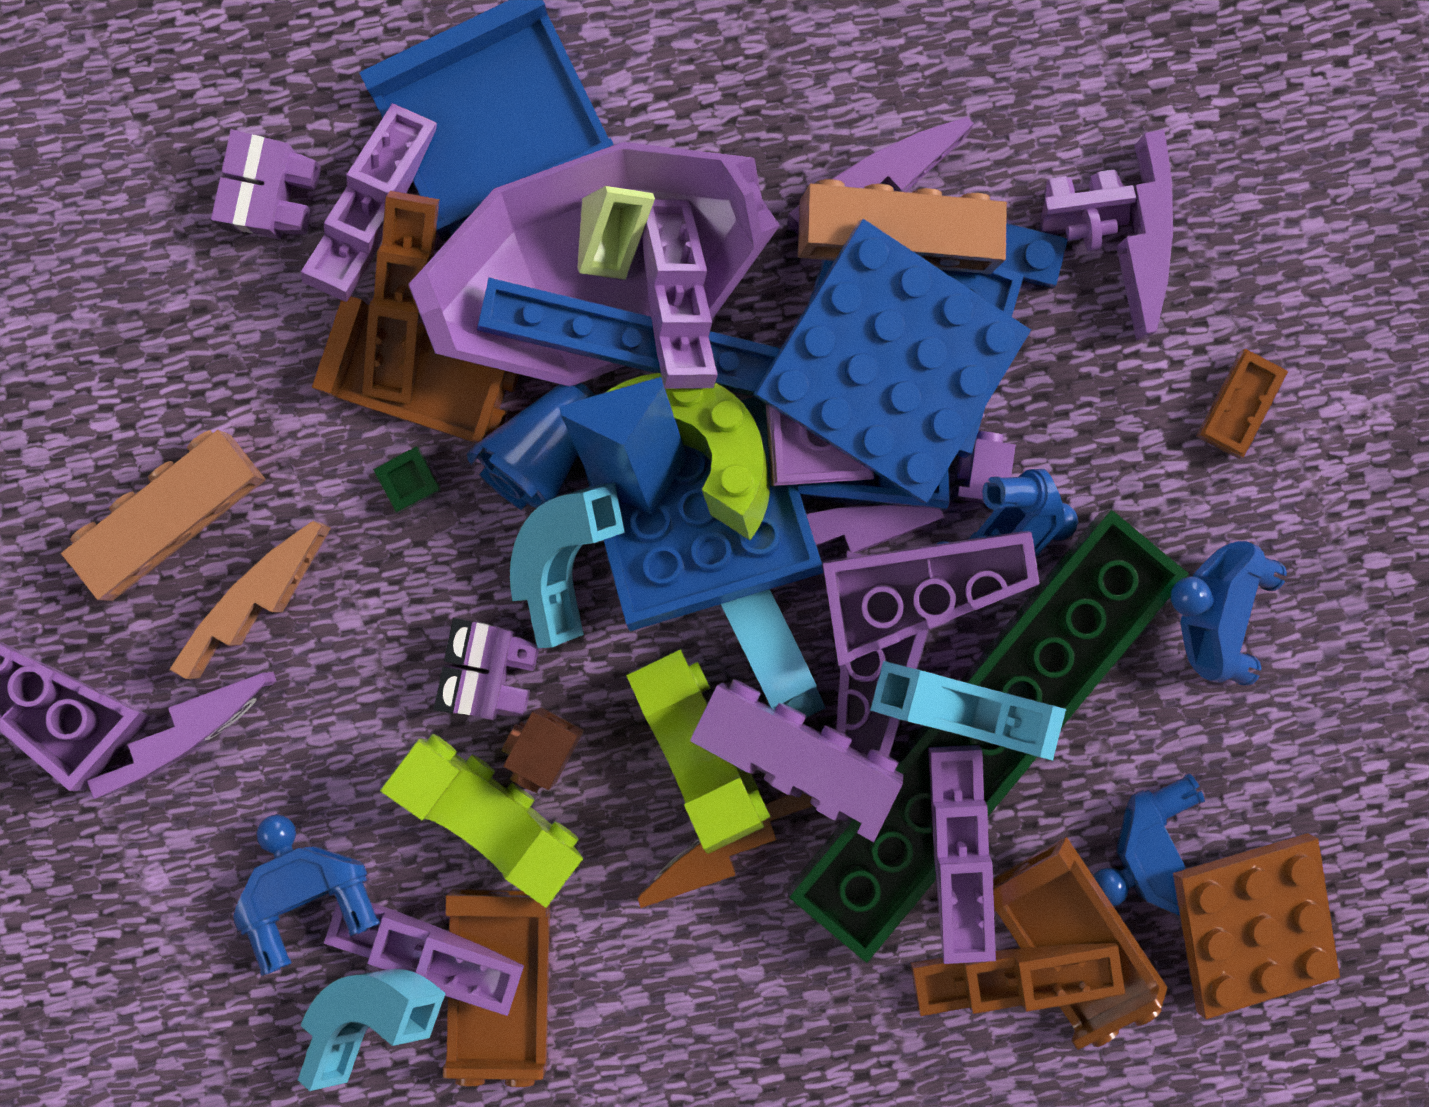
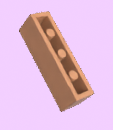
(944, 230)
(162, 515)

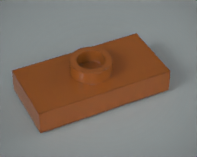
(1242, 403)

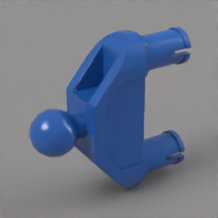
(1027, 504)
(1218, 609)
(1147, 847)
(291, 882)

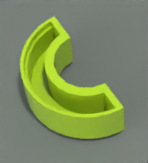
(728, 435)
(716, 794)
(492, 819)

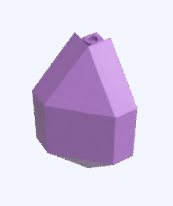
(532, 236)

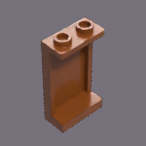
(447, 393)
(1059, 902)
(484, 1041)

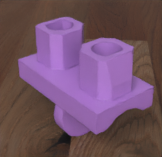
(1087, 213)

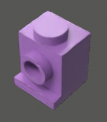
(988, 459)

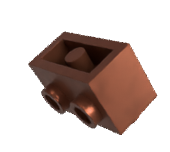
(540, 749)

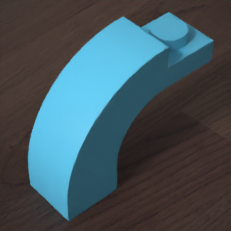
(546, 554)
(773, 652)
(968, 710)
(389, 1001)

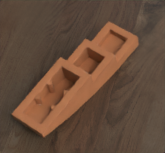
(264, 586)

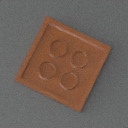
(1256, 925)

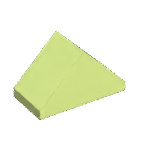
(611, 230)

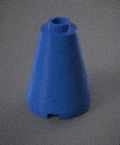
(531, 451)

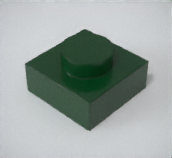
(407, 480)

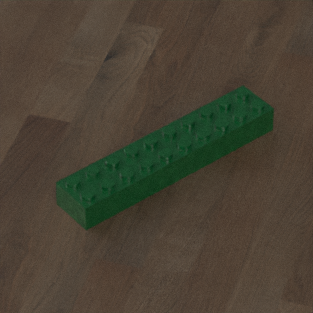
(1046, 653)

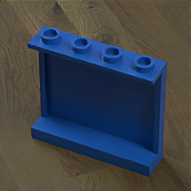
(499, 102)

